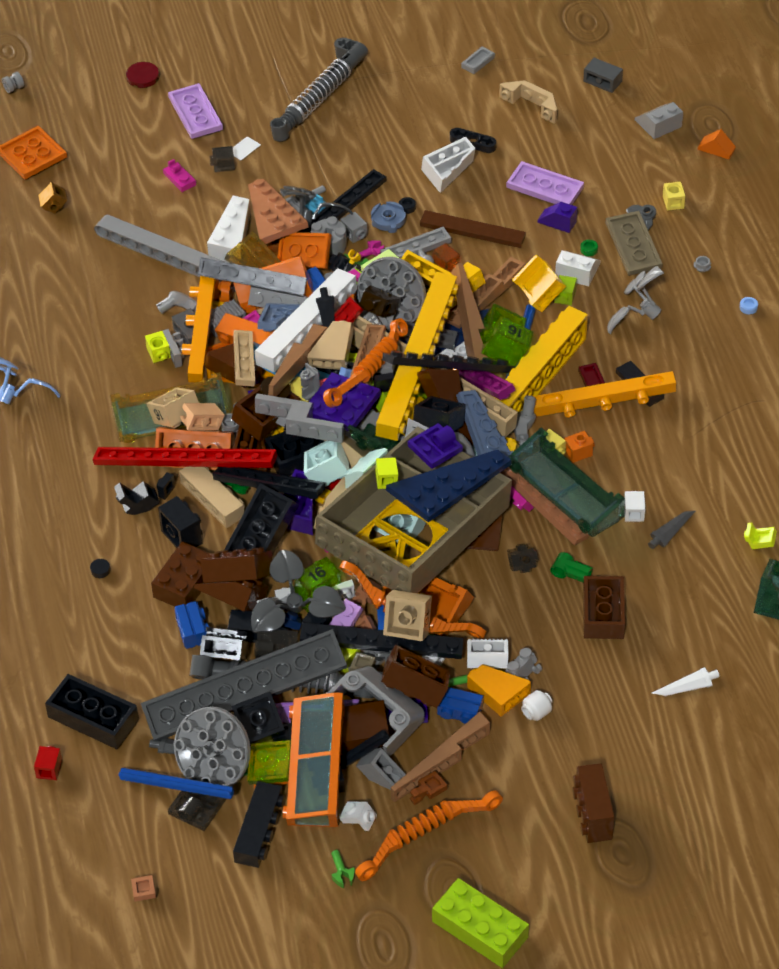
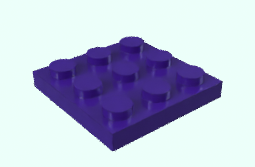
(354, 402)

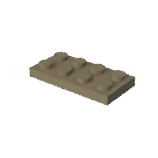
(633, 242)

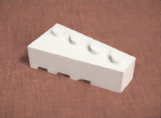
(230, 228)

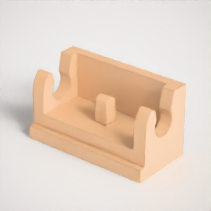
(202, 416)

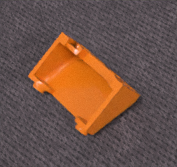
(447, 600)

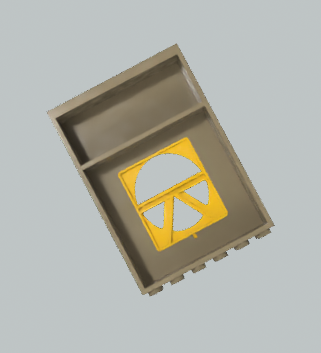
(347, 523)

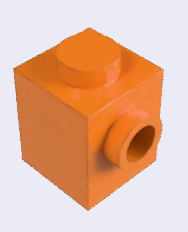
(579, 446)

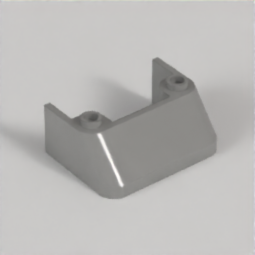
(405, 714)

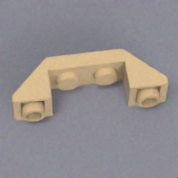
(514, 90)

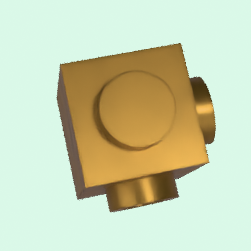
(52, 198)

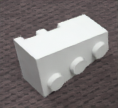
(448, 162)

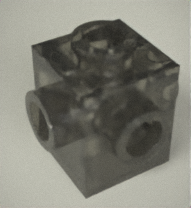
(516, 555)

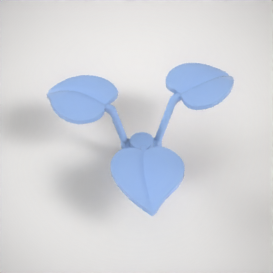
(7, 390)

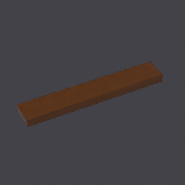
(473, 229)

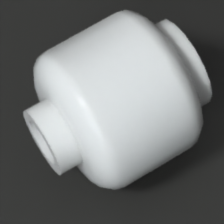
(536, 705)

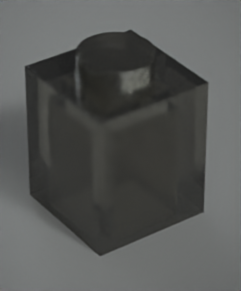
(222, 159)

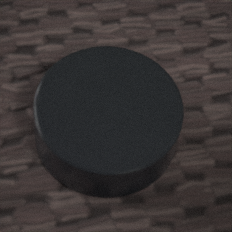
(408, 204)
(100, 568)

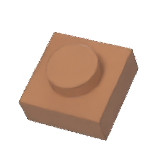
(143, 888)

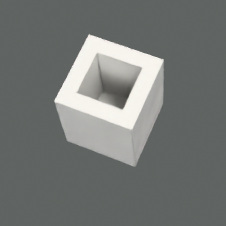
(634, 506)

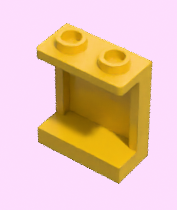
(539, 283)

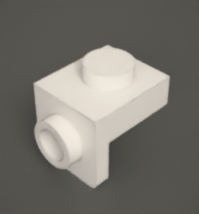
(358, 813)

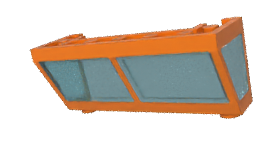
(315, 760)

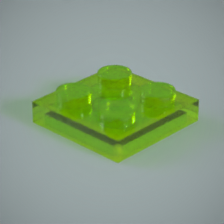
(269, 762)

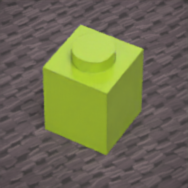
(567, 295)

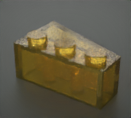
(252, 253)

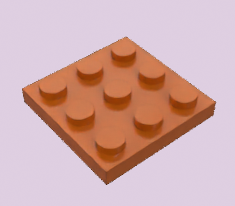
(32, 152)

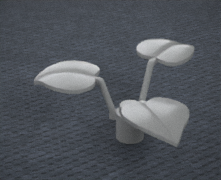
(648, 306)

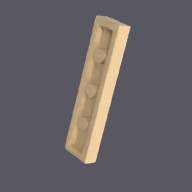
(244, 358)

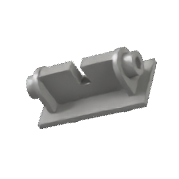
(309, 382)

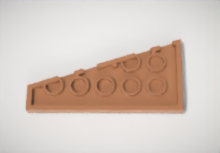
(272, 213)
(546, 508)

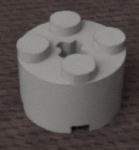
(336, 229)

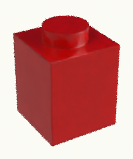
(48, 763)

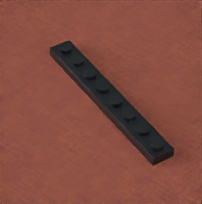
(444, 361)
(375, 641)

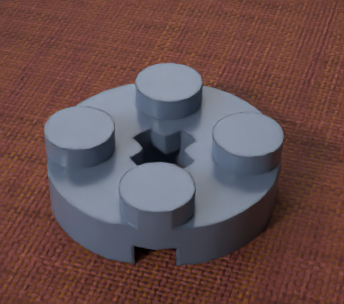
(384, 223)

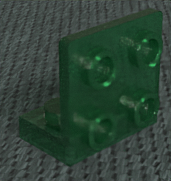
(367, 440)

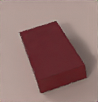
(590, 374)

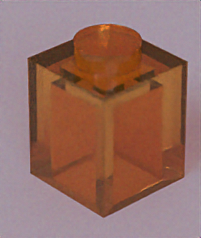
(446, 257)

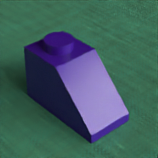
(559, 216)

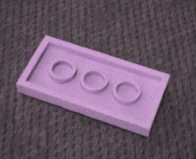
(195, 111)
(544, 184)

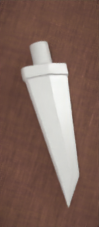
(694, 681)

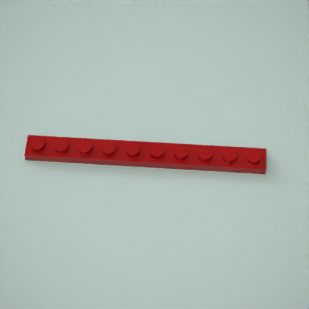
(185, 457)

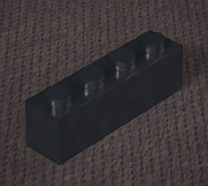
(258, 824)

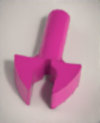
(373, 248)

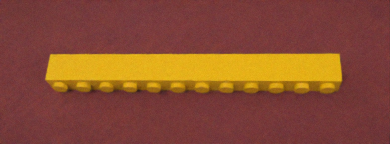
(422, 340)

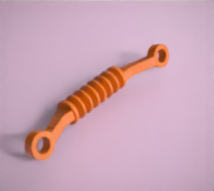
(369, 364)
(378, 598)
(448, 809)

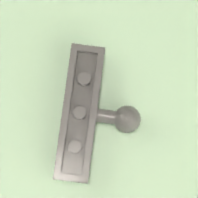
(421, 244)

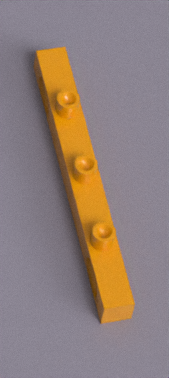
(201, 323)
(605, 394)

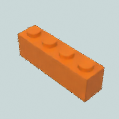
(230, 323)

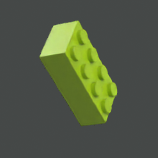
(480, 922)

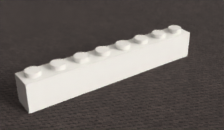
(297, 325)

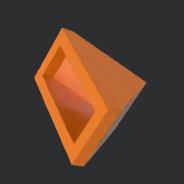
(717, 144)

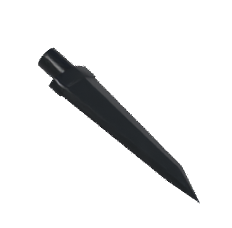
(326, 307)

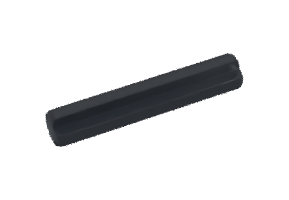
(364, 748)

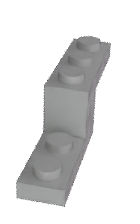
(299, 418)

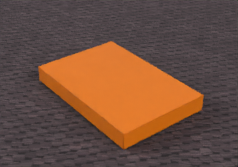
(312, 248)

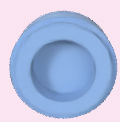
(748, 305)

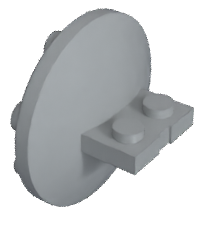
(396, 278)
(212, 746)

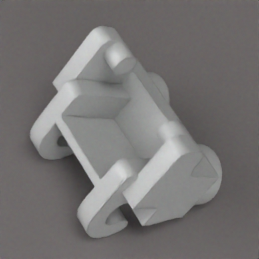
(524, 664)

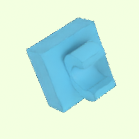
(314, 203)

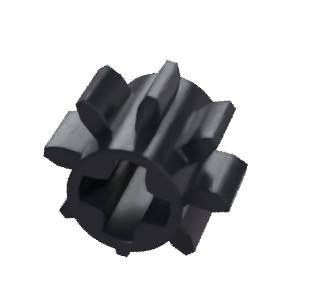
(338, 261)

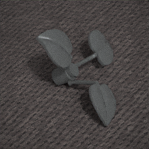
(307, 214)
(289, 567)

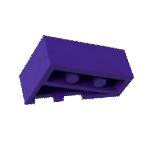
(303, 517)

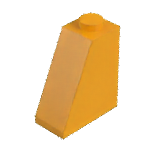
(500, 689)

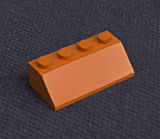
(291, 266)
(182, 438)

